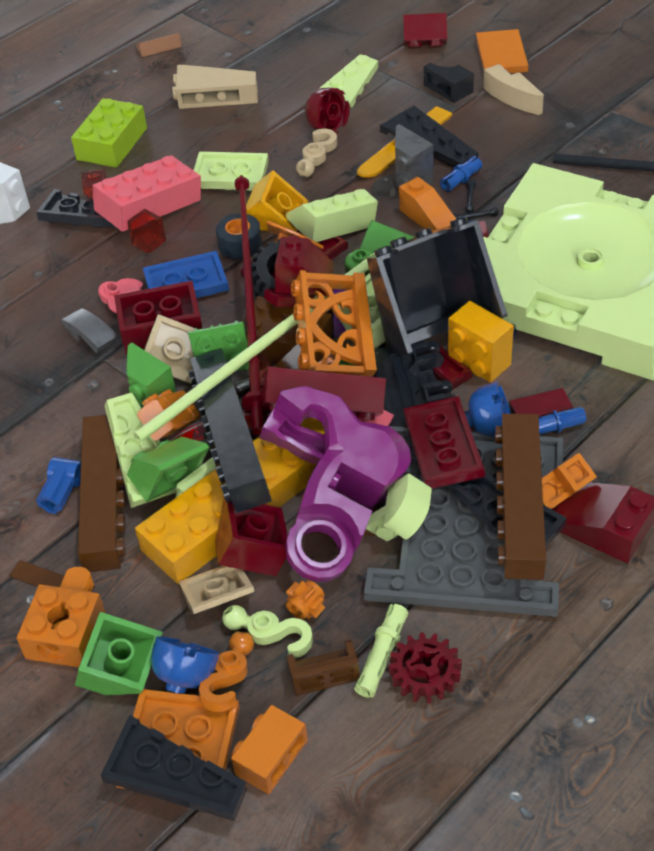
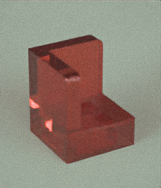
(90, 178)
(146, 230)

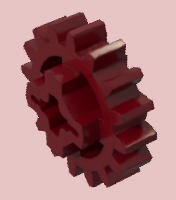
(424, 668)

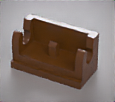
(324, 670)

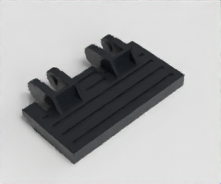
(411, 379)

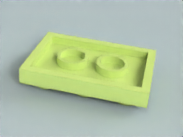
(221, 169)

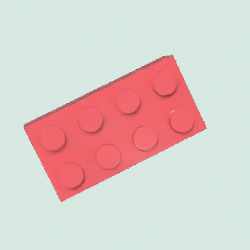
(154, 186)

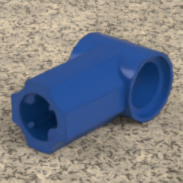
(61, 478)

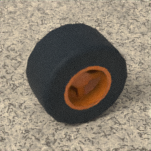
(230, 236)

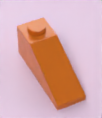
(424, 205)

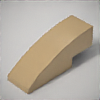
(513, 89)

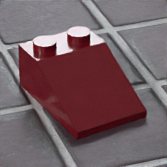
(608, 518)

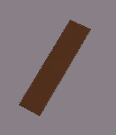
(36, 575)

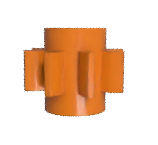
(305, 600)

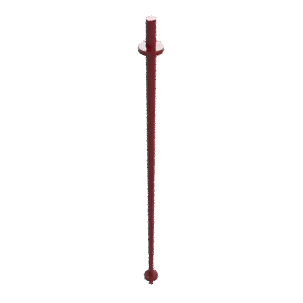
(252, 401)

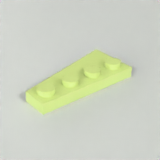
(353, 77)
(123, 423)

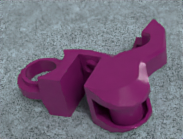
(349, 458)

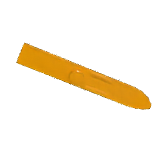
(386, 155)

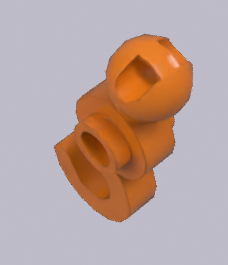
(229, 671)

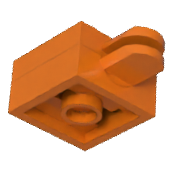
(61, 620)

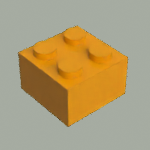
(480, 341)

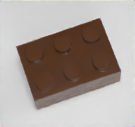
(269, 316)

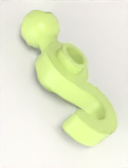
(266, 628)

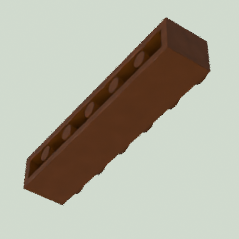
(100, 498)
(521, 498)

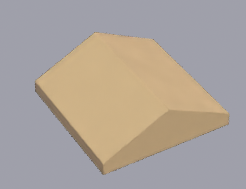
(171, 345)
(215, 588)

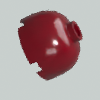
(327, 109)

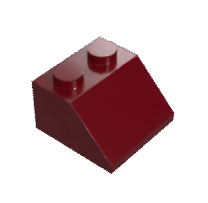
(425, 30)
(297, 255)
(252, 539)

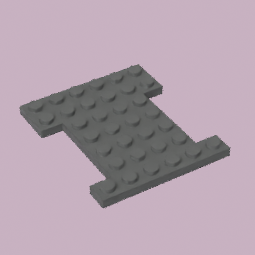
(456, 554)

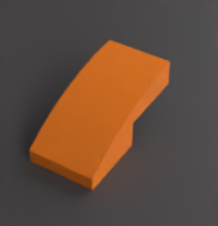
(566, 480)

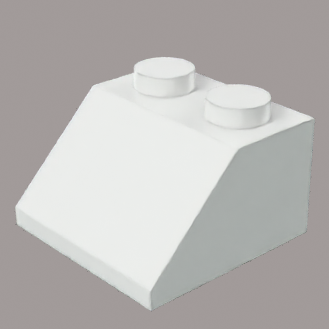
(12, 194)

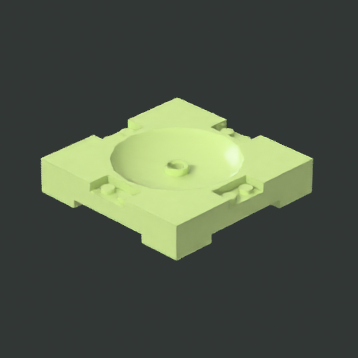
(578, 266)

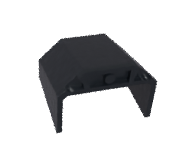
(429, 280)

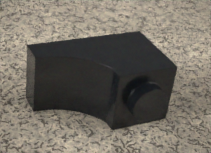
(450, 82)

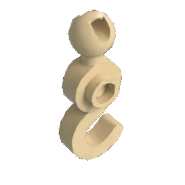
(315, 152)

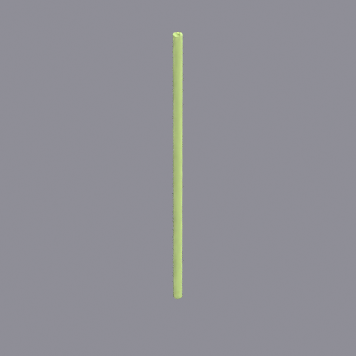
(226, 370)

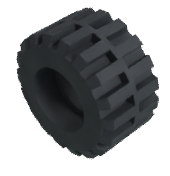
(262, 268)

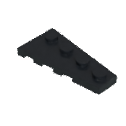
(445, 144)
(71, 210)
(481, 498)
(170, 772)

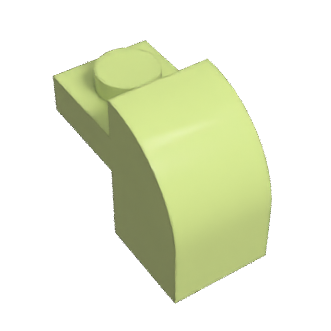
(404, 509)

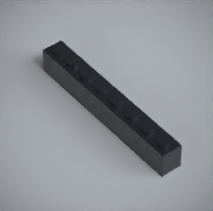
(229, 437)

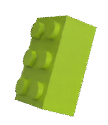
(109, 132)

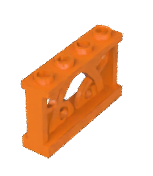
(355, 299)

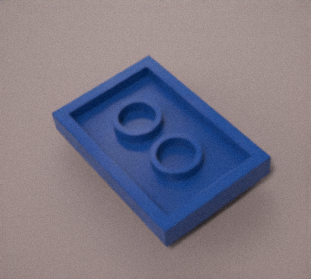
(202, 269)

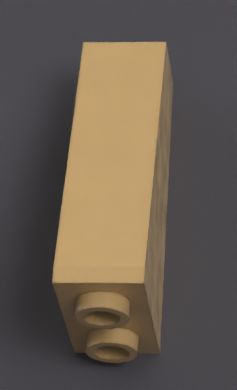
(213, 86)

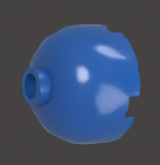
(486, 408)
(182, 663)

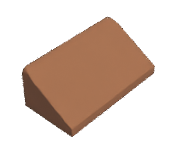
(159, 45)

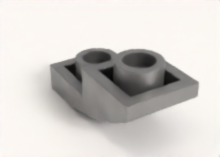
(90, 328)

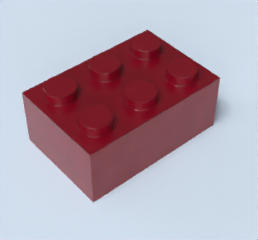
(140, 309)

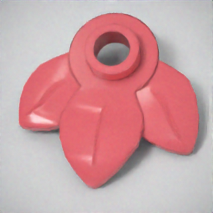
(109, 289)

